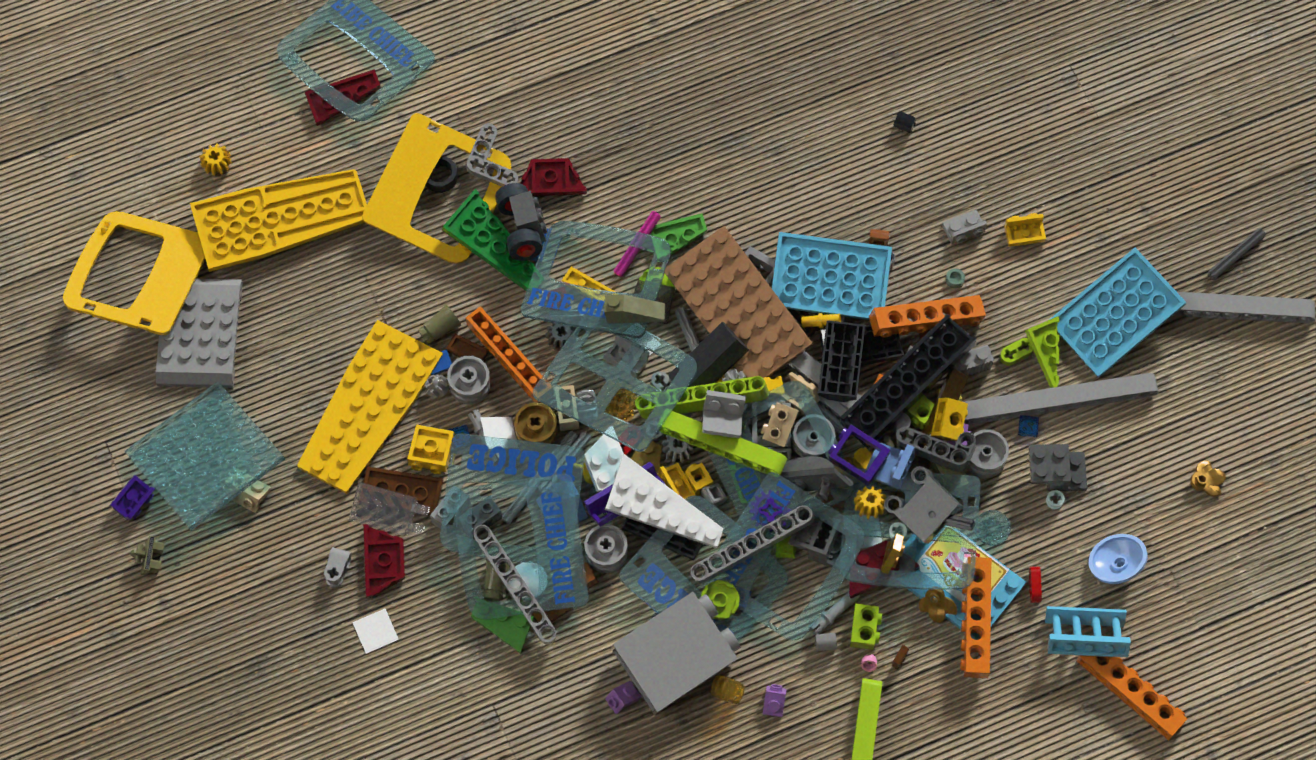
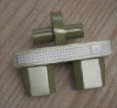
(148, 563)

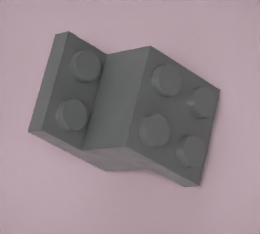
(1057, 467)
(819, 540)

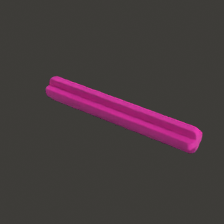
(631, 252)

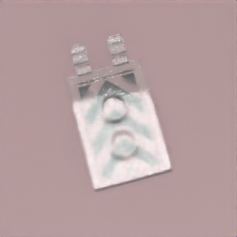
(386, 510)

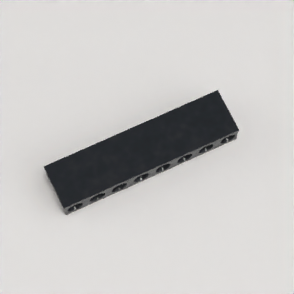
(909, 379)

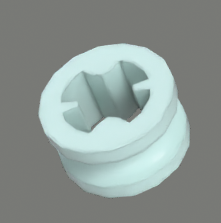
(1050, 504)
(896, 526)

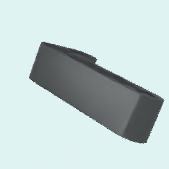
(935, 445)

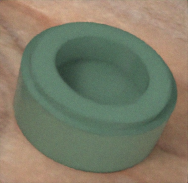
(955, 278)

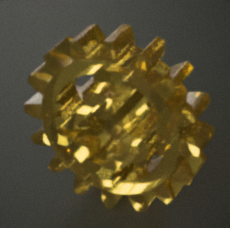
(619, 407)

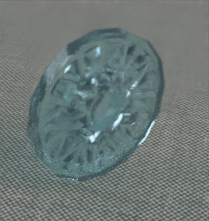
(993, 527)

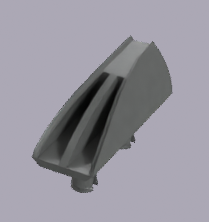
(814, 474)

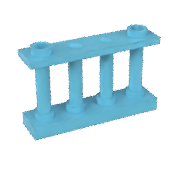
(1086, 644)

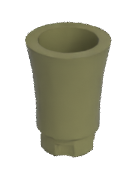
(439, 325)
(493, 585)

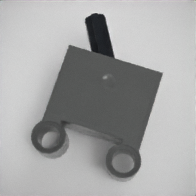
(929, 508)

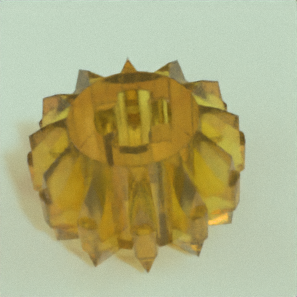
(727, 689)

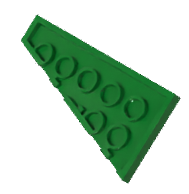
(487, 237)

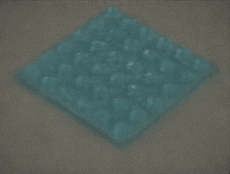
(204, 455)

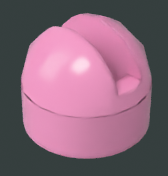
(869, 667)

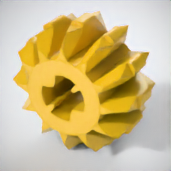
(214, 166)
(863, 504)

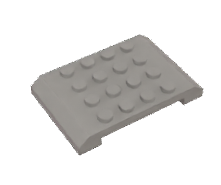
(202, 338)

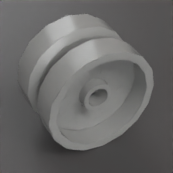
(469, 380)
(801, 440)
(989, 454)
(606, 537)

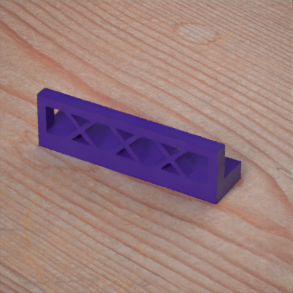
(597, 503)

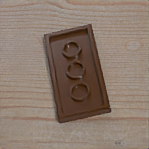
(424, 488)

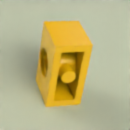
(945, 409)

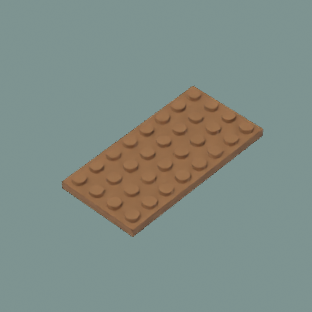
(728, 288)

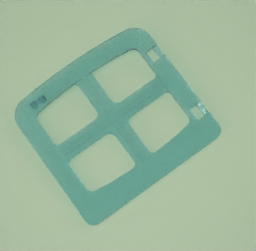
(616, 378)
(958, 486)

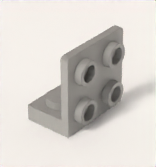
(723, 414)

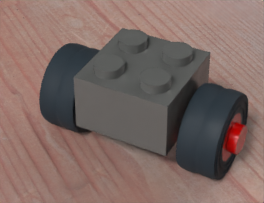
(528, 216)

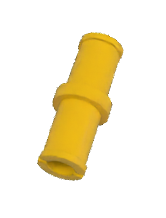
(819, 320)

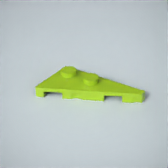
(1045, 346)

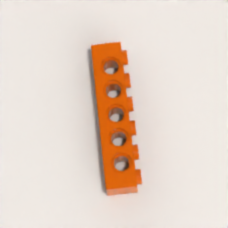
(881, 316)
(504, 350)
(977, 667)
(1135, 700)

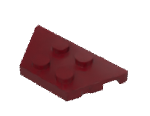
(552, 177)
(872, 558)
(383, 560)

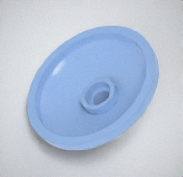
(1118, 558)

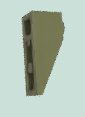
(632, 309)

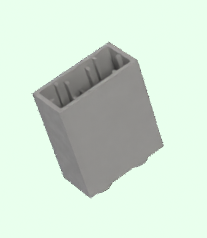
(676, 651)

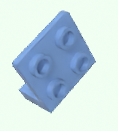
(895, 466)

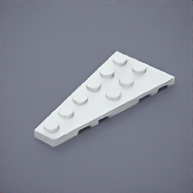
(649, 501)

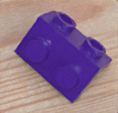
(132, 497)

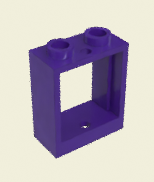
(867, 477)

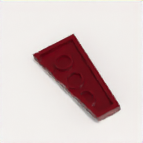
(354, 88)

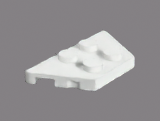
(603, 462)

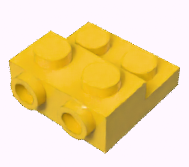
(430, 449)

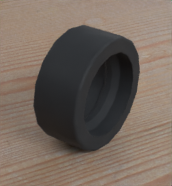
(449, 183)

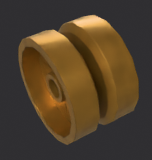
(536, 423)

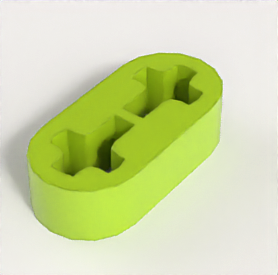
(1019, 355)

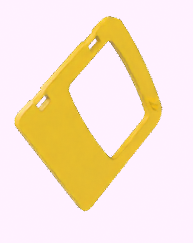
(406, 176)
(166, 286)

